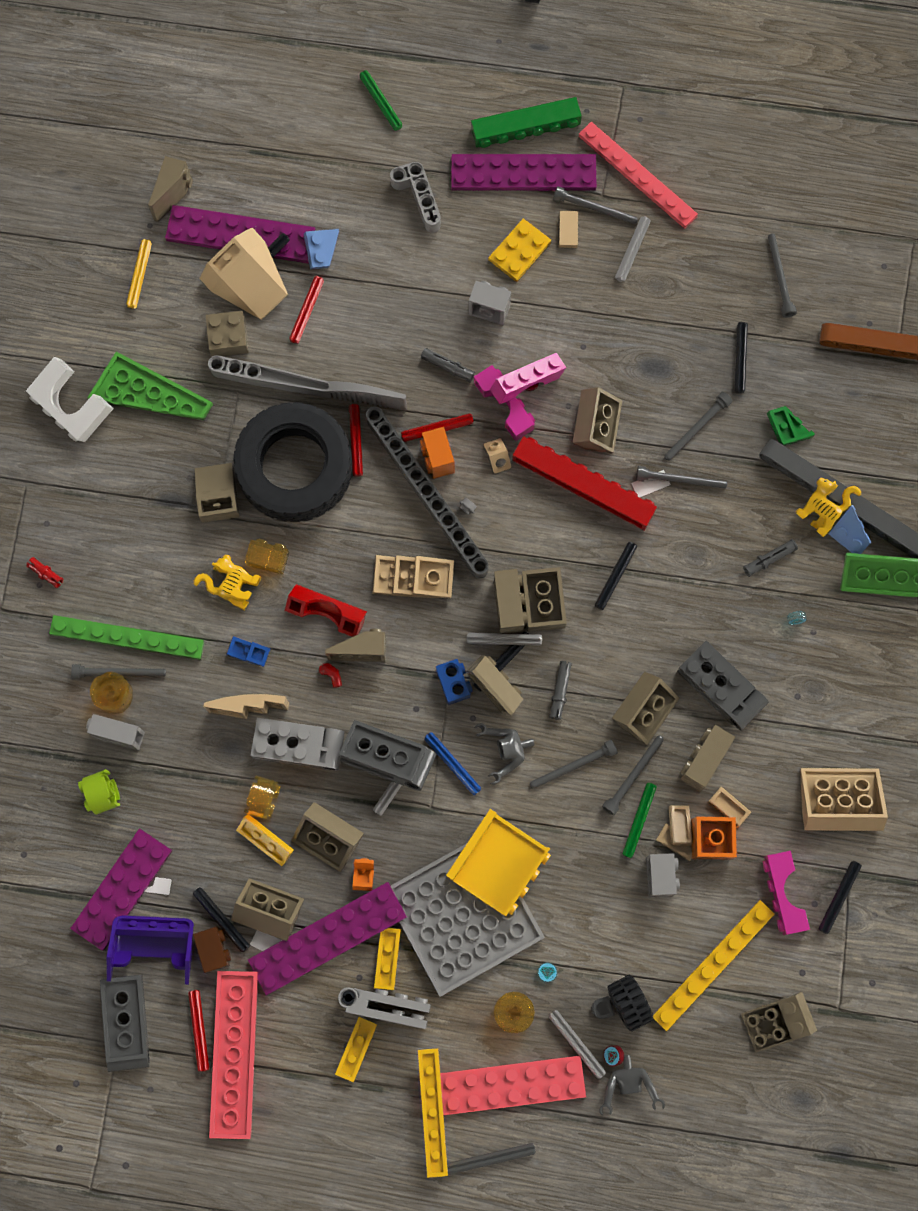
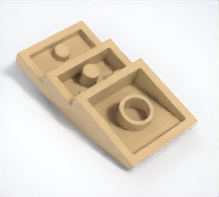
(413, 576)
(240, 705)

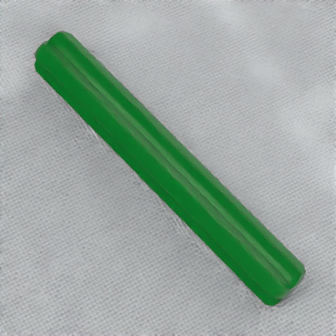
(380, 100)
(639, 820)

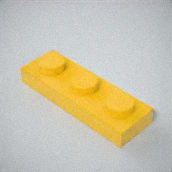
(264, 840)
(387, 959)
(356, 1049)

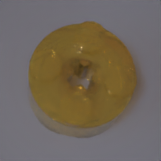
(107, 683)
(261, 797)
(518, 1023)

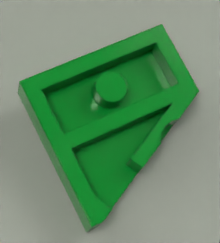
(787, 426)

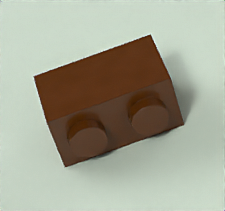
(212, 950)

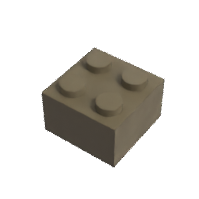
(227, 334)

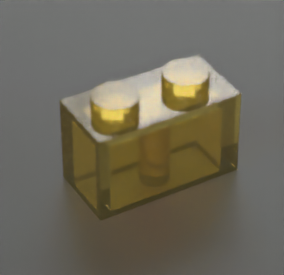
(267, 556)

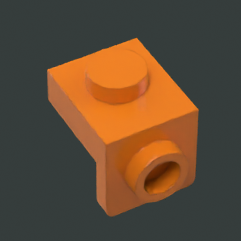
(363, 874)

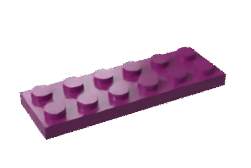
(121, 888)

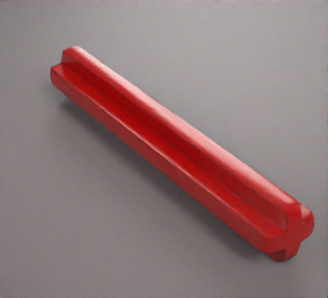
(306, 309)
(448, 424)
(356, 448)
(198, 1030)

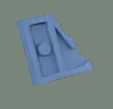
(320, 247)
(850, 532)

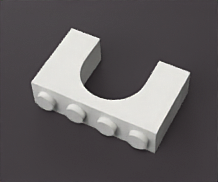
(46, 392)

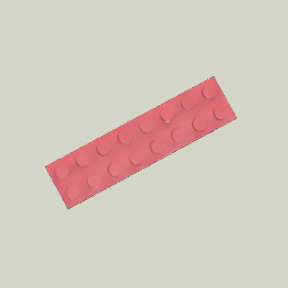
(233, 1055)
(512, 1085)

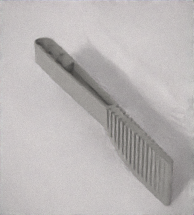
(293, 382)

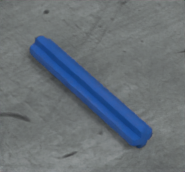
(452, 763)

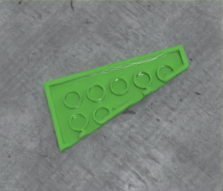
(138, 387)

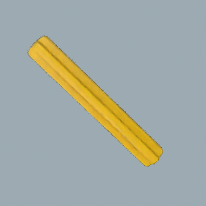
(138, 274)

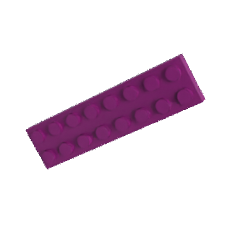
(523, 172)
(216, 229)
(327, 938)

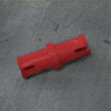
(44, 572)

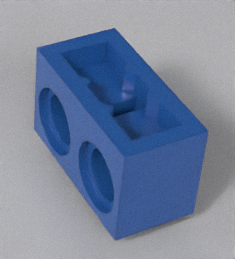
(449, 683)

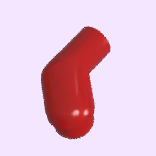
(333, 672)

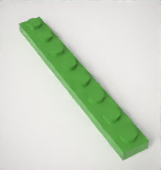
(127, 637)

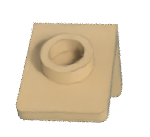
(495, 451)

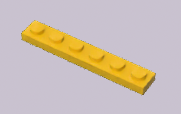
(432, 1113)

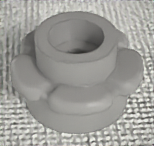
(467, 506)

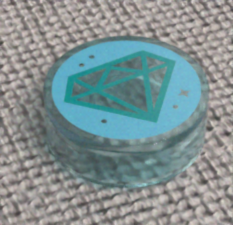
(796, 618)
(547, 972)

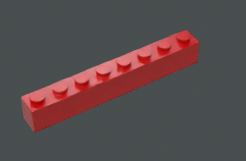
(584, 483)

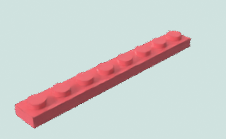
(638, 175)

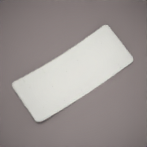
(160, 886)

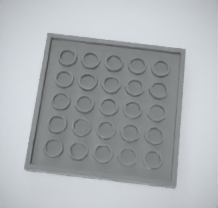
(457, 931)

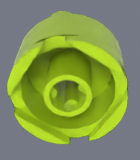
(99, 792)

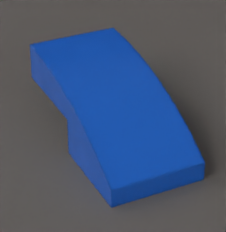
(248, 651)

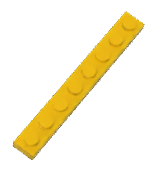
(712, 965)

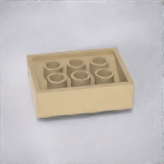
(842, 799)

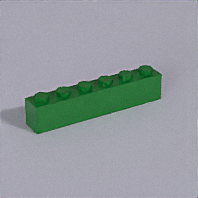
(526, 122)

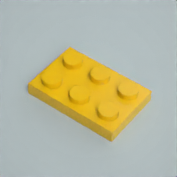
(519, 250)

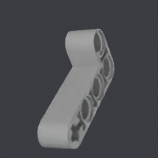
(421, 197)

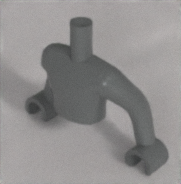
(509, 748)
(629, 1082)

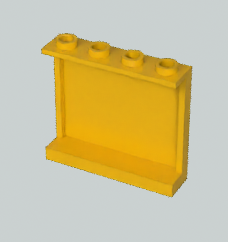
(498, 863)

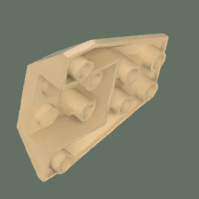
(245, 275)

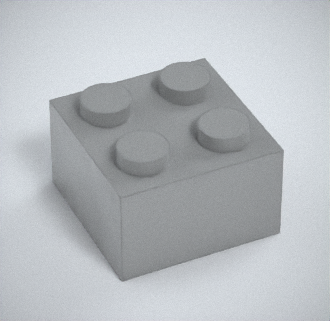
(489, 302)
(661, 875)

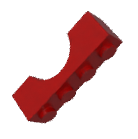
(308, 602)

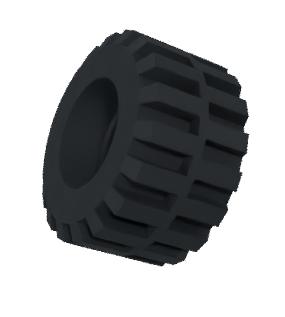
(630, 1003)

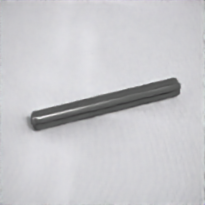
(491, 1158)

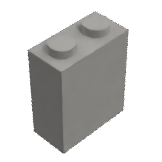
(115, 731)

